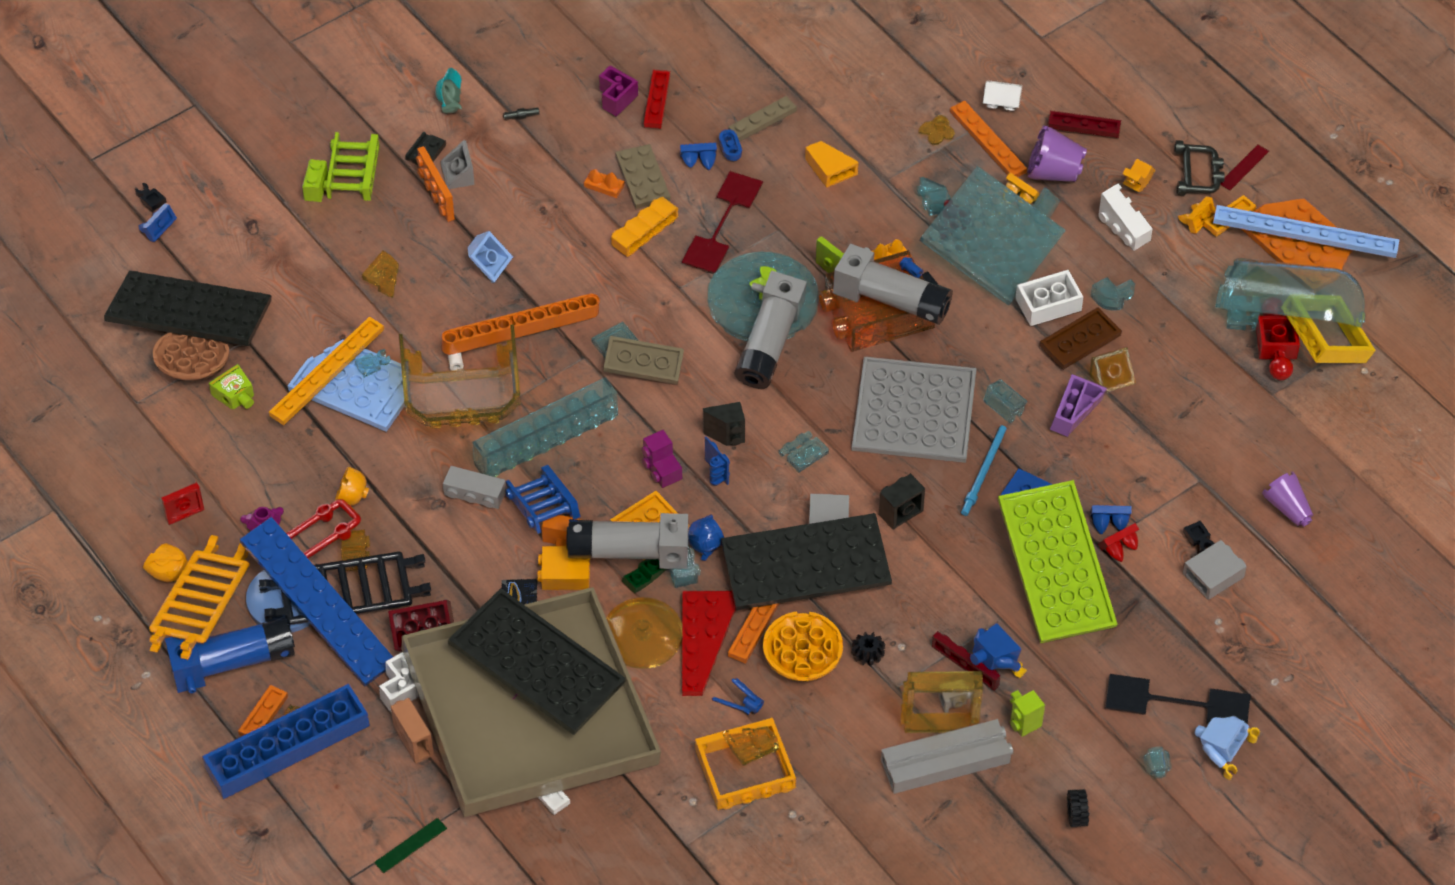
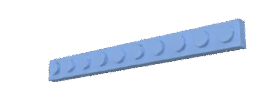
(1306, 231)

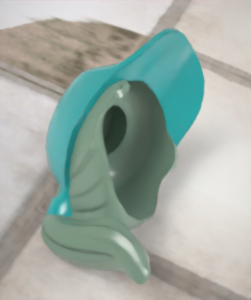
(449, 91)

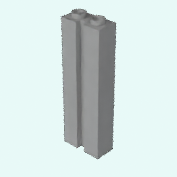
(946, 756)

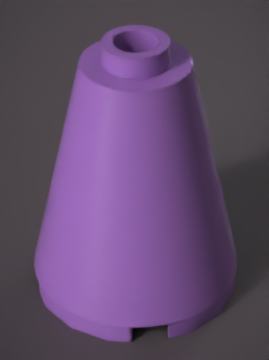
(1289, 499)

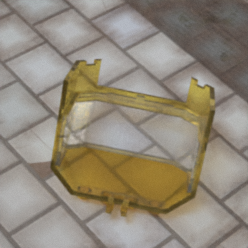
(461, 394)

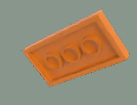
(435, 184)

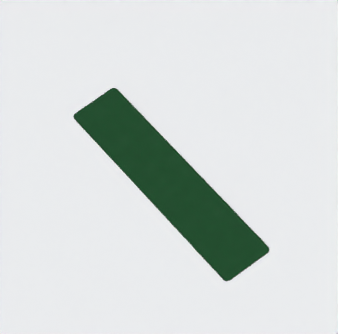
(410, 845)

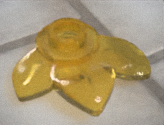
(937, 130)

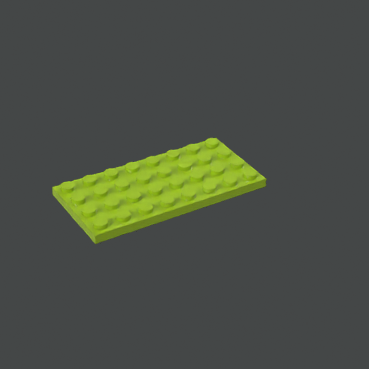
(1057, 561)

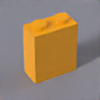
(562, 572)

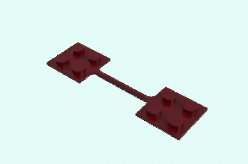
(709, 253)

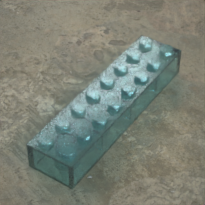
(545, 428)

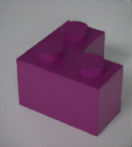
(618, 90)
(660, 460)

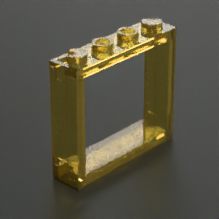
(939, 683)

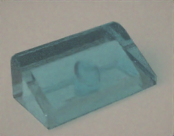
(1046, 202)

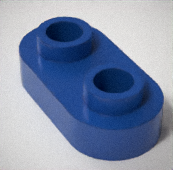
(730, 145)

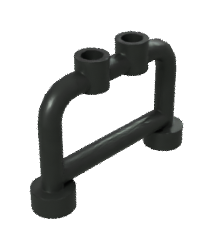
(1216, 164)

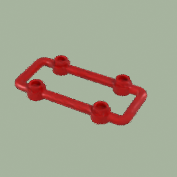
(325, 513)

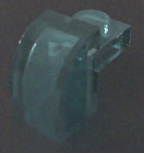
(1110, 296)

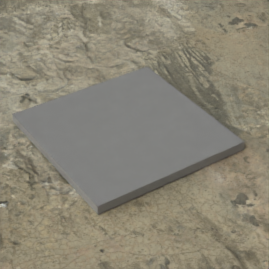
(914, 409)

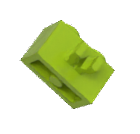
(1026, 712)

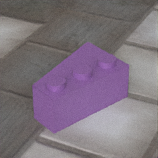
(1076, 404)

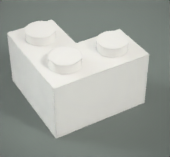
(400, 684)

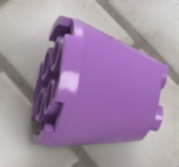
(1055, 157)

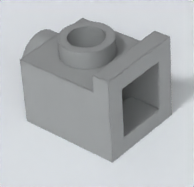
(953, 699)

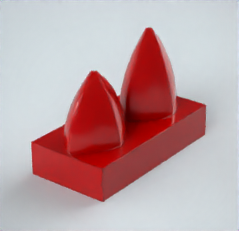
(1113, 545)

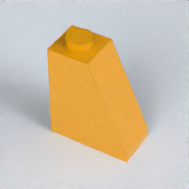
(830, 164)

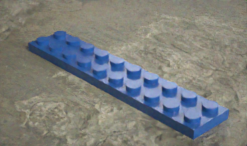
(317, 600)

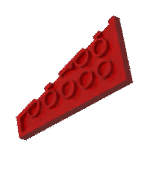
(704, 626)

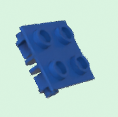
(718, 463)

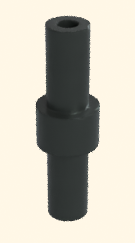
(521, 113)

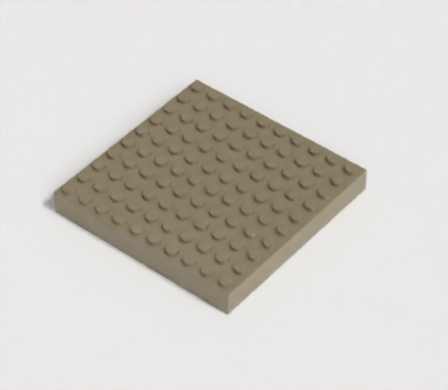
(509, 749)

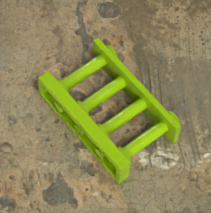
(367, 173)

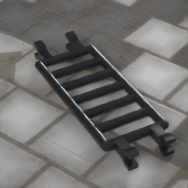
(417, 561)

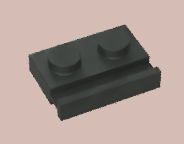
(432, 144)

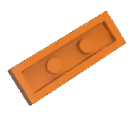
(264, 710)

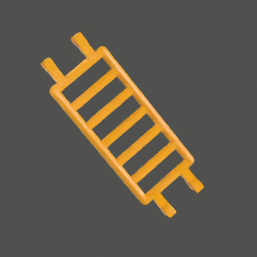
(215, 614)

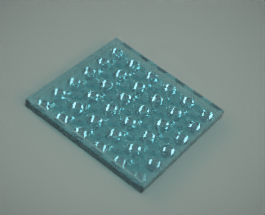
(992, 235)

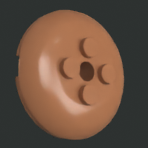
(189, 356)

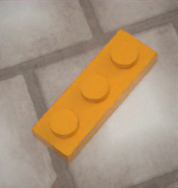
(1241, 203)

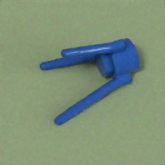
(752, 702)

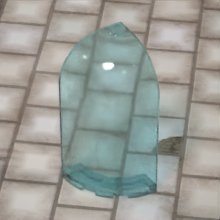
(1292, 291)

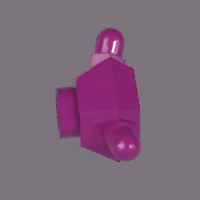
(261, 515)

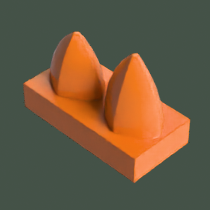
(603, 183)

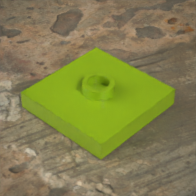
(827, 255)

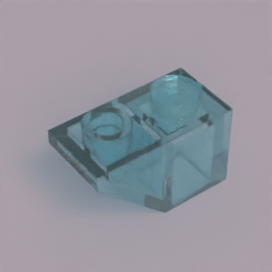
(932, 195)

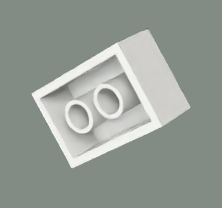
(1049, 297)

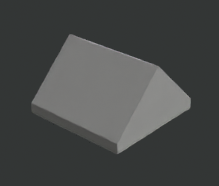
(458, 167)

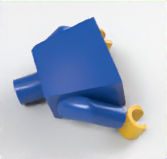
(997, 650)

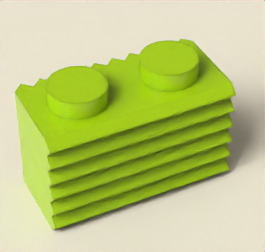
(314, 180)

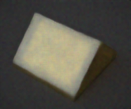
(1113, 369)

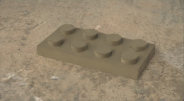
(642, 175)
(643, 360)

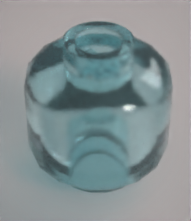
(1157, 762)

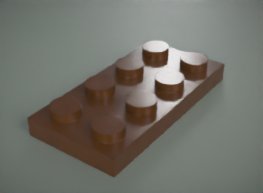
(1080, 338)

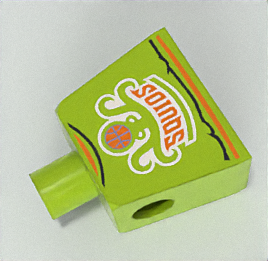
(233, 388)

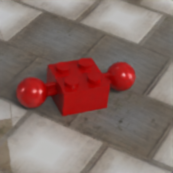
(1278, 342)

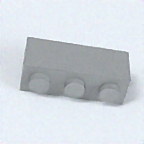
(474, 487)

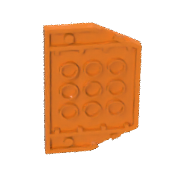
(1294, 250)

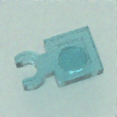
(370, 364)

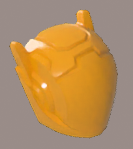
(165, 563)

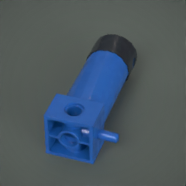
(229, 651)

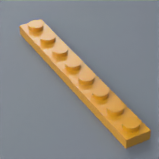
(326, 371)

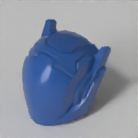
(705, 536)

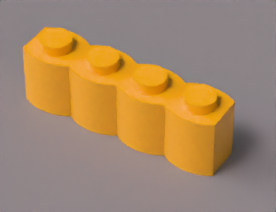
(644, 226)

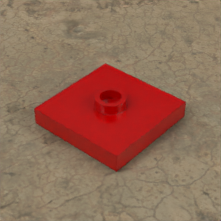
(182, 503)

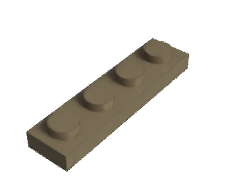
(763, 118)

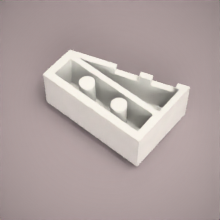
(1123, 219)

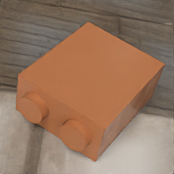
(412, 730)

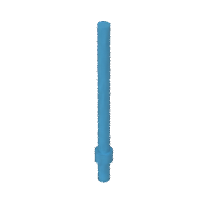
(971, 496)

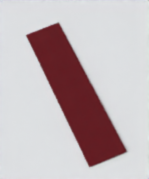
(1244, 166)

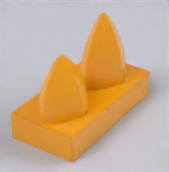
(1026, 191)
(1200, 213)
(889, 249)

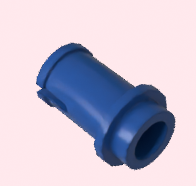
(907, 264)

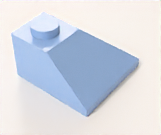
(489, 255)

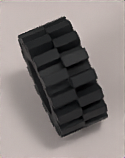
(1077, 808)

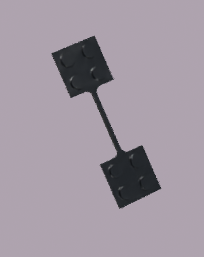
(1132, 695)

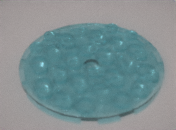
(737, 305)

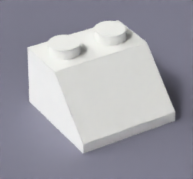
(1002, 94)

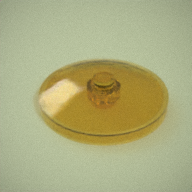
(645, 631)

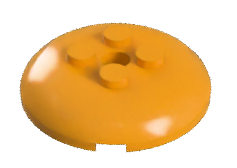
(807, 631)

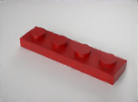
(657, 99)

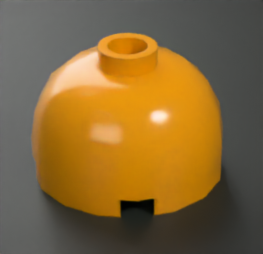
(352, 487)

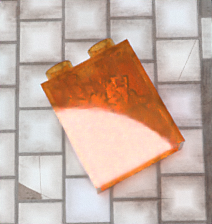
(868, 320)

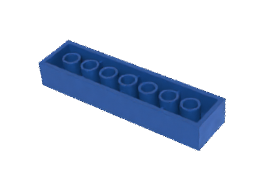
(286, 741)

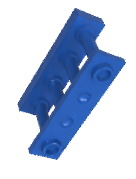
(554, 487)

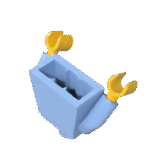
(1223, 739)

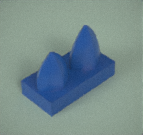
(706, 151)
(158, 223)
(1102, 513)

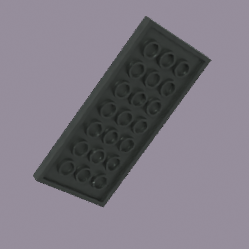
(188, 308)
(806, 561)
(537, 661)

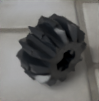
(868, 648)

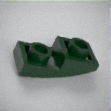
(643, 576)

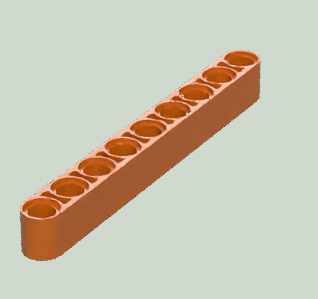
(525, 323)

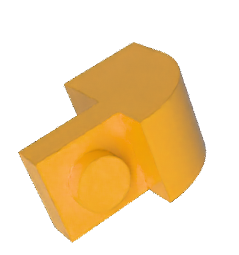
(1138, 175)

